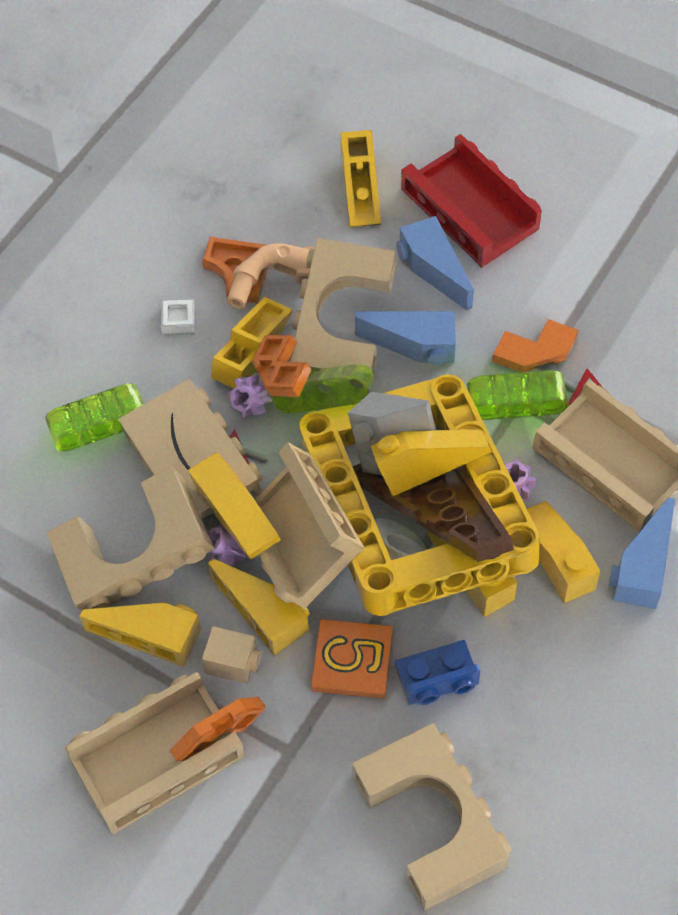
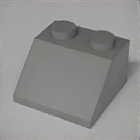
(383, 416)

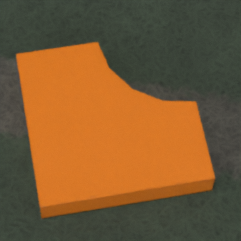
(225, 255)

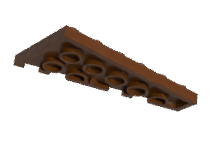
(449, 509)

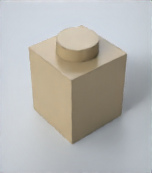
(231, 655)

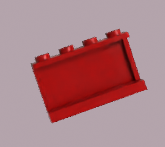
(473, 201)

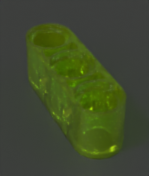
(337, 381)
(519, 394)
(92, 417)

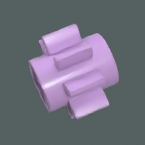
(249, 396)
(520, 474)
(225, 547)

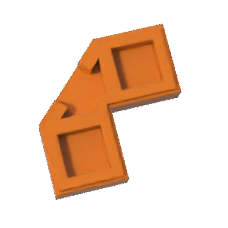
(524, 354)
(277, 374)
(230, 719)

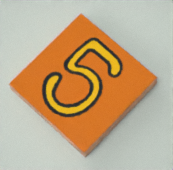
(352, 659)

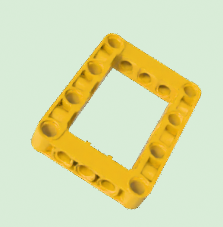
(442, 570)

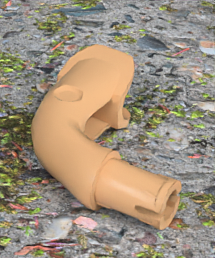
(274, 256)

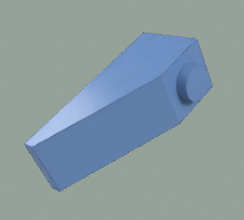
(434, 260)
(415, 334)
(643, 563)

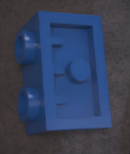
(437, 673)

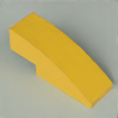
(237, 355)
(233, 505)

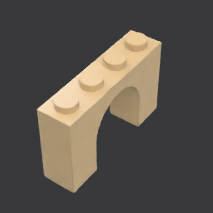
(332, 268)
(177, 541)
(428, 762)

